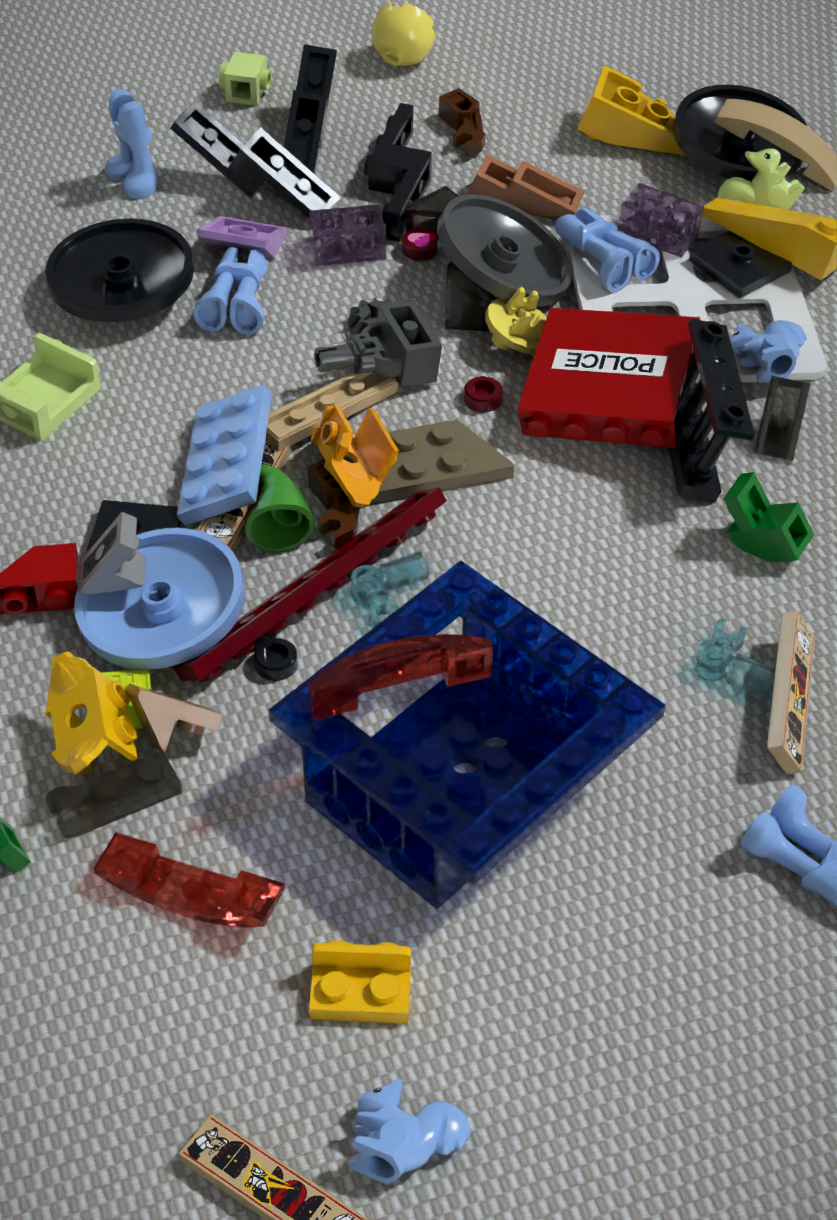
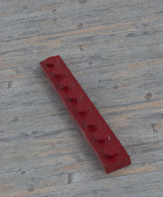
(302, 592)

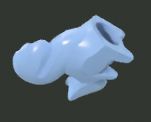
(772, 351)
(399, 1142)

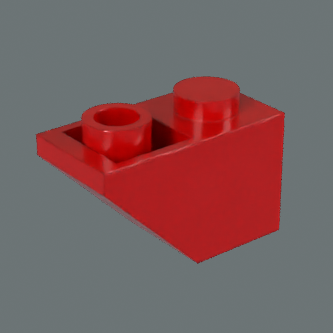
(41, 580)

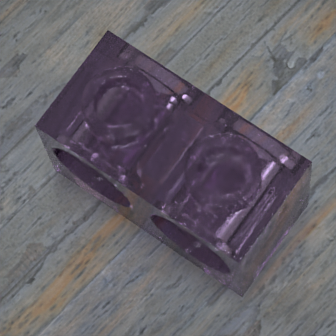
(661, 219)
(347, 235)

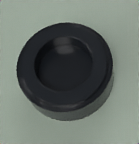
(275, 659)

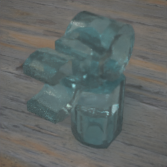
(371, 583)
(717, 662)

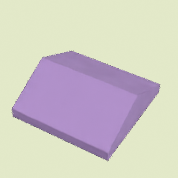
(243, 235)

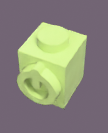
(245, 78)

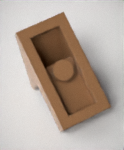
(160, 711)

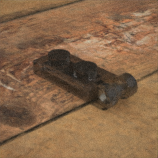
(113, 795)

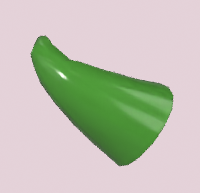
(281, 514)

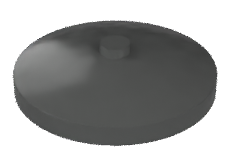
(503, 248)

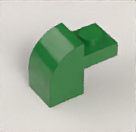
(765, 529)

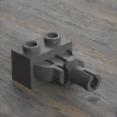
(395, 346)

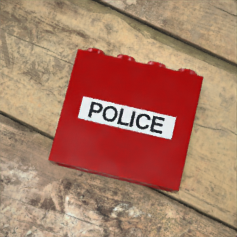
(607, 377)

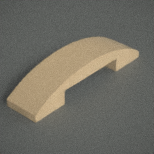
(785, 132)

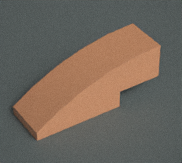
(526, 188)

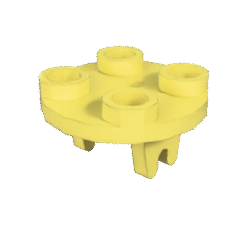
(516, 322)

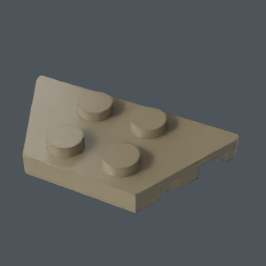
(442, 457)

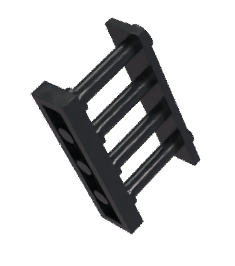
(725, 412)

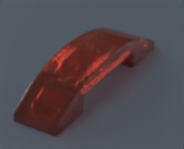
(396, 662)
(187, 889)

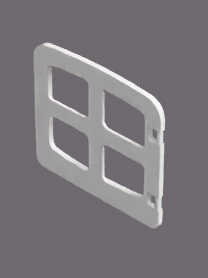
(691, 296)

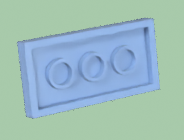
(225, 455)

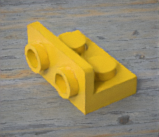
(360, 982)

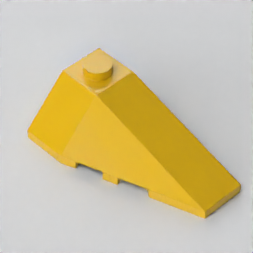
(626, 116)
(794, 235)

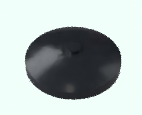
(716, 147)
(119, 270)

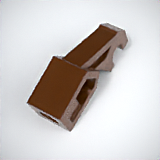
(464, 116)
(339, 513)

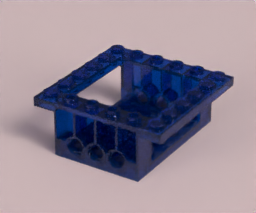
(546, 698)

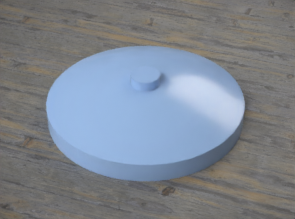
(181, 611)

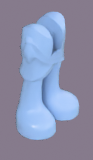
(134, 161)
(617, 251)
(245, 310)
(788, 819)

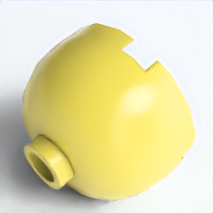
(402, 34)

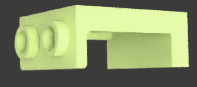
(47, 387)

